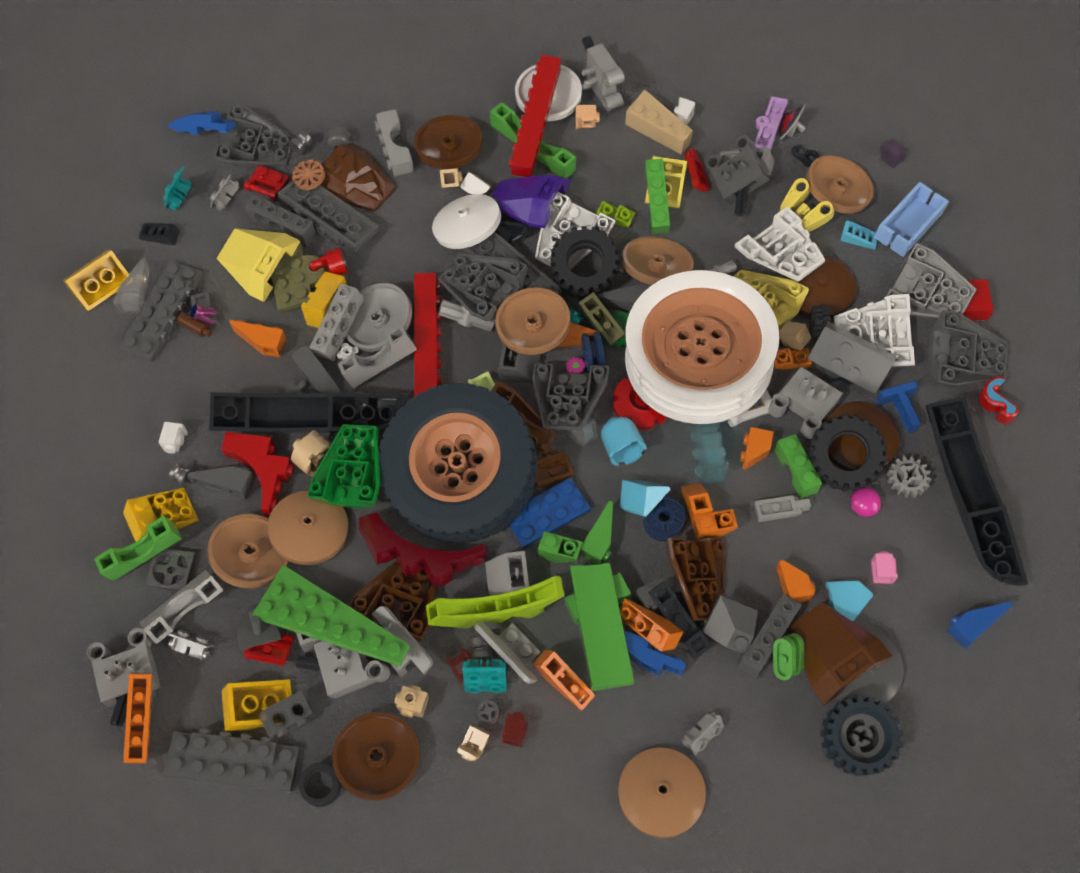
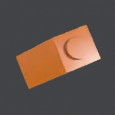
(795, 582)

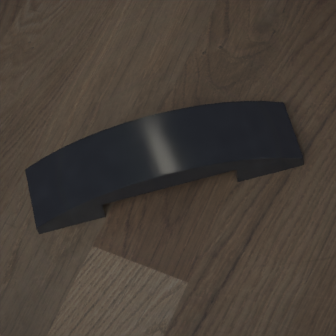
(673, 611)

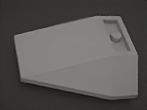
(932, 284)

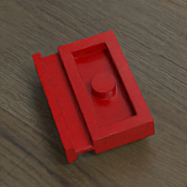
(273, 652)

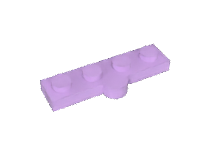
(770, 123)

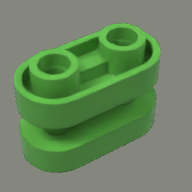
(788, 656)

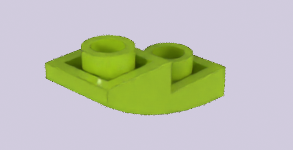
(621, 214)

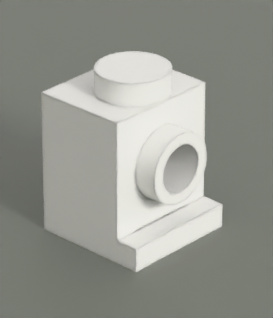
(684, 110)
(172, 437)

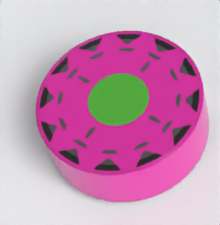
(575, 366)

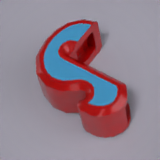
(997, 403)

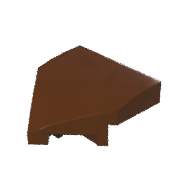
(552, 466)

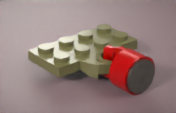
(299, 274)

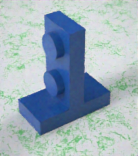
(900, 397)

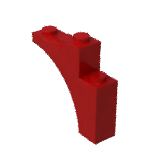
(260, 457)

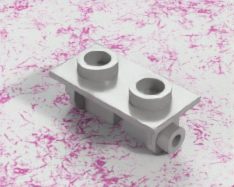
(226, 187)
(198, 645)
(710, 725)

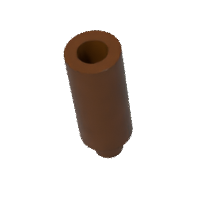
(193, 325)

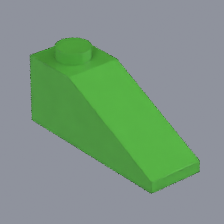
(598, 542)

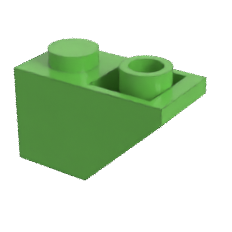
(558, 548)

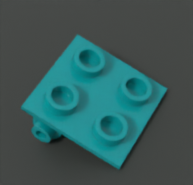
(176, 191)
(484, 678)

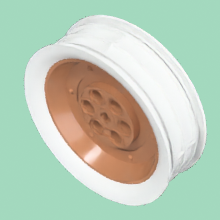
(721, 309)

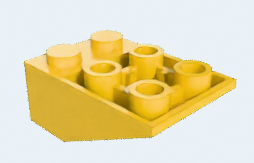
(146, 509)

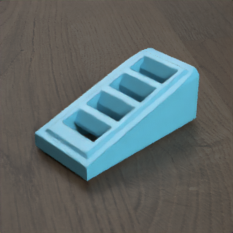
(858, 240)

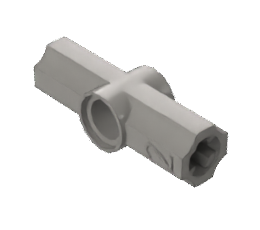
(462, 316)

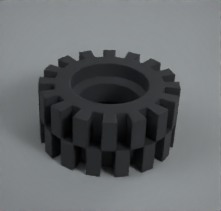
(818, 319)

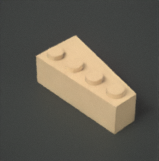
(658, 123)

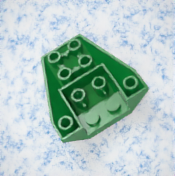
(349, 469)

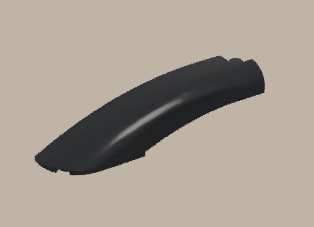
(300, 411)
(975, 492)

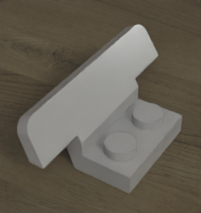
(513, 648)
(416, 653)

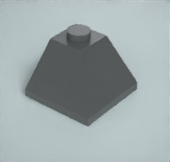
(731, 624)

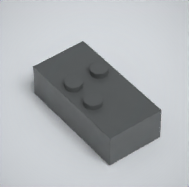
(851, 357)

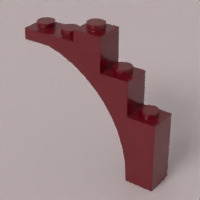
(412, 558)

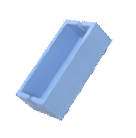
(910, 219)

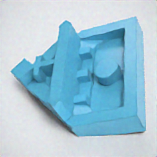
(848, 597)

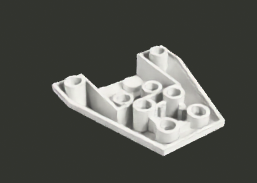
(564, 217)

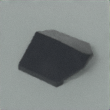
(511, 229)

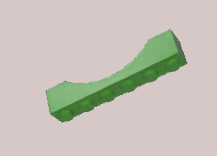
(554, 158)

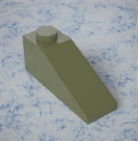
(601, 319)

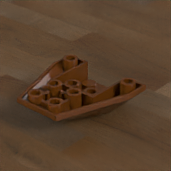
(698, 572)
(401, 594)
(836, 650)

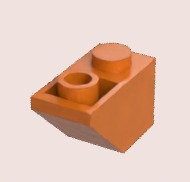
(758, 446)
(696, 500)
(714, 524)

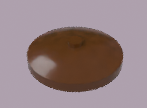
(448, 142)
(829, 286)
(849, 451)
(376, 756)

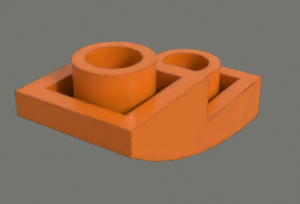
(792, 359)

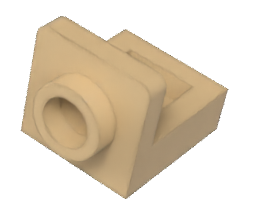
(473, 743)

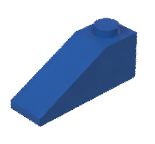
(975, 622)

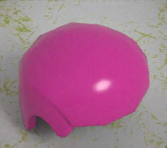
(865, 502)

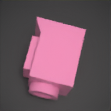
(883, 568)

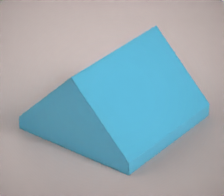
(641, 496)

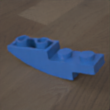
(202, 121)
(651, 659)

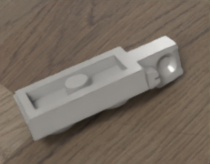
(780, 508)

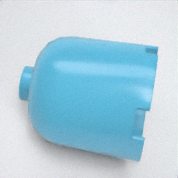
(622, 440)

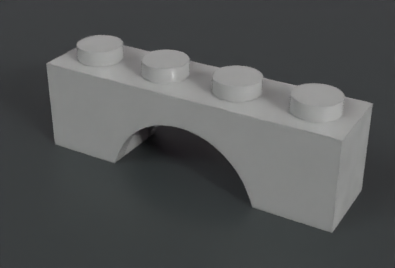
(399, 157)
(359, 369)
(164, 618)

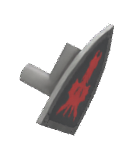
(790, 122)

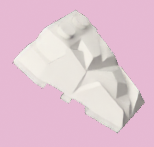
(783, 247)
(883, 325)

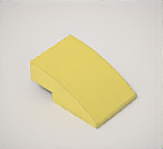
(674, 180)

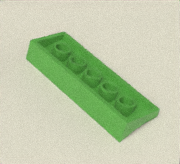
(601, 626)

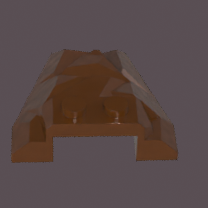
(356, 178)

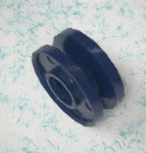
(592, 350)
(663, 530)

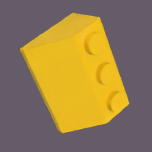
(97, 280)

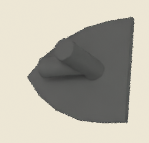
(254, 632)

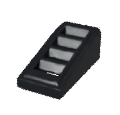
(169, 237)

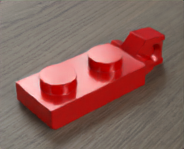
(697, 171)

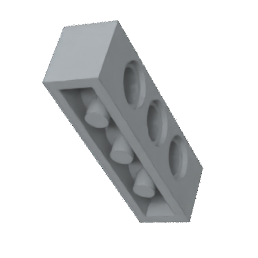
(336, 322)

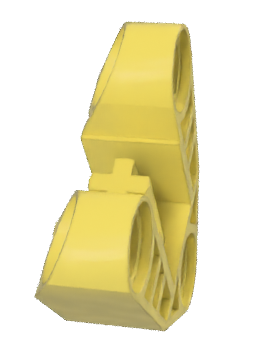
(813, 218)

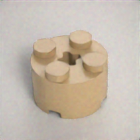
(310, 452)

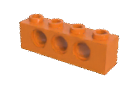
(138, 717)

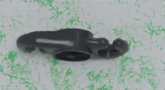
(802, 156)

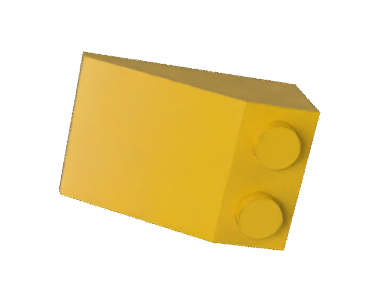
(247, 700)

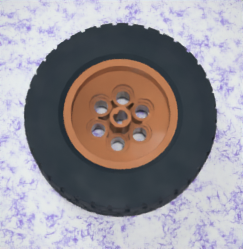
(449, 420)

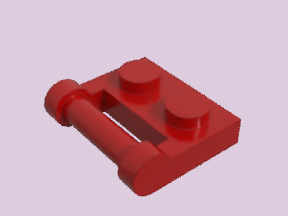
(267, 178)

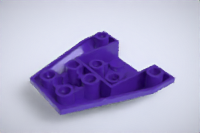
(529, 198)

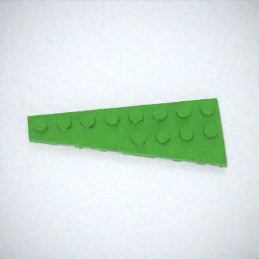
(309, 610)

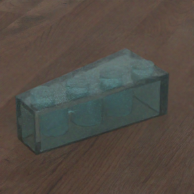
(708, 453)

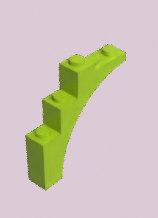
(496, 608)

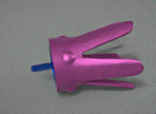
(202, 314)

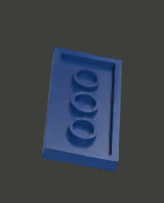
(549, 512)

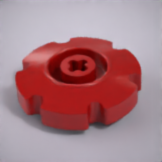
(631, 406)

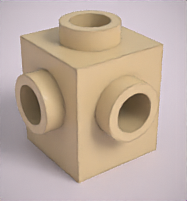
(418, 701)

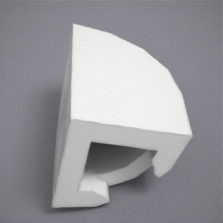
(474, 184)

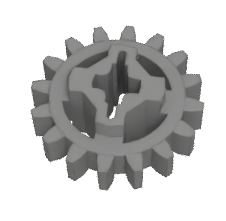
(917, 482)

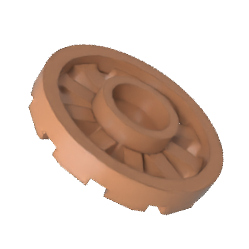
(308, 174)

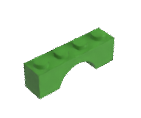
(657, 196)
(119, 561)

